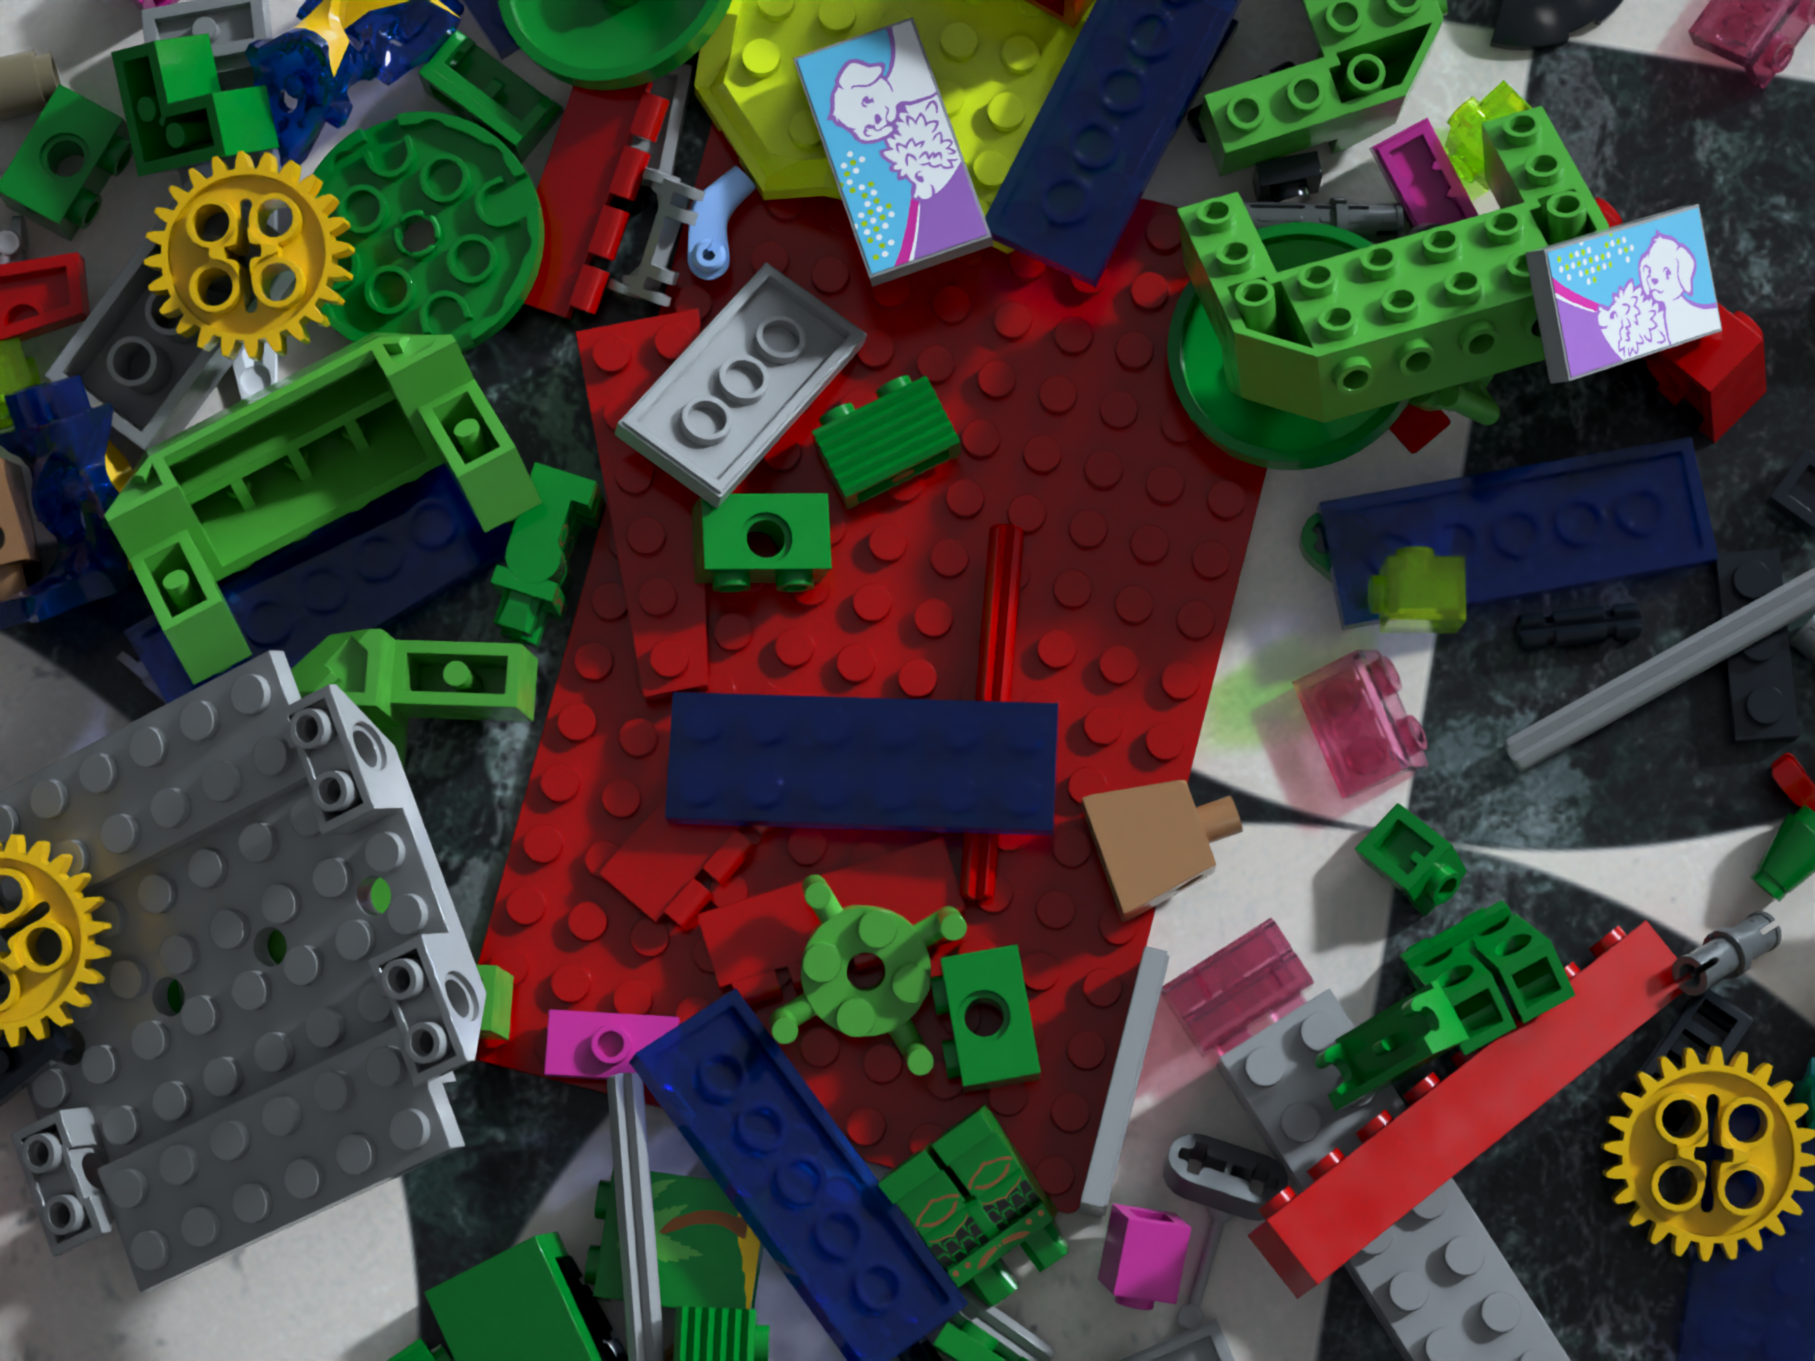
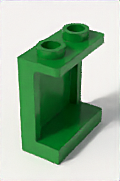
(513, 1308)

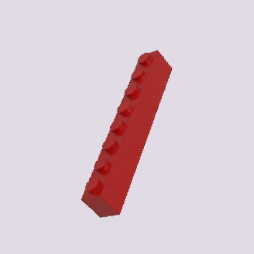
(1465, 1113)

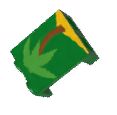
(701, 1244)

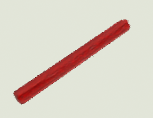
(994, 683)

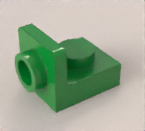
(1413, 859)

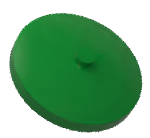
(611, 40)
(1251, 429)

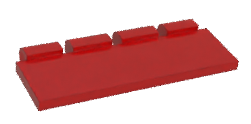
(581, 176)
(664, 859)
(771, 929)

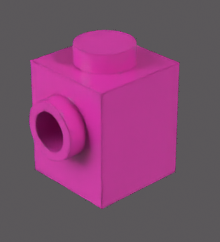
(1143, 1256)

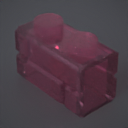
(1238, 989)

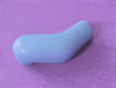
(708, 239)

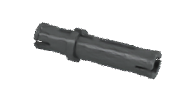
(1372, 222)

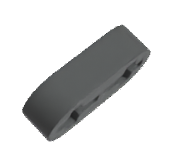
(1223, 1175)

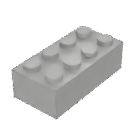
(137, 357)

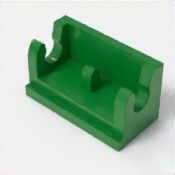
(489, 95)
(1392, 1044)

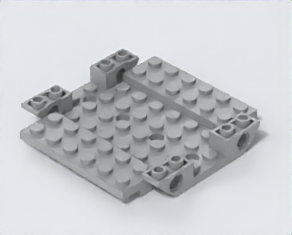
(273, 1077)

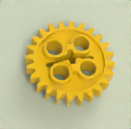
(193, 263)
(37, 987)
(1769, 1155)

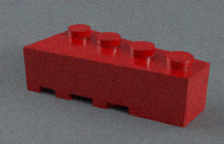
(1715, 373)

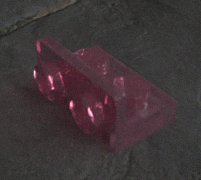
(1754, 33)
(1361, 721)

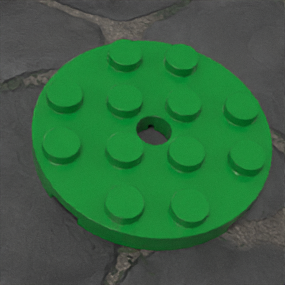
(482, 219)

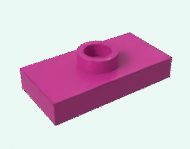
(1422, 176)
(598, 1042)

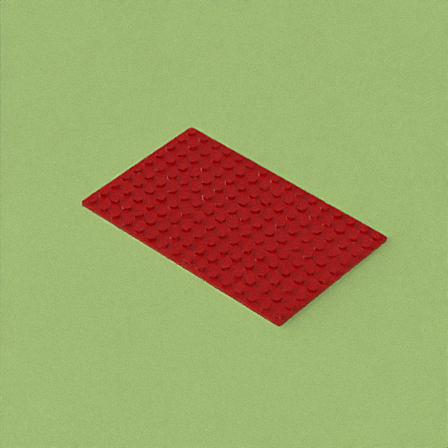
(1118, 621)

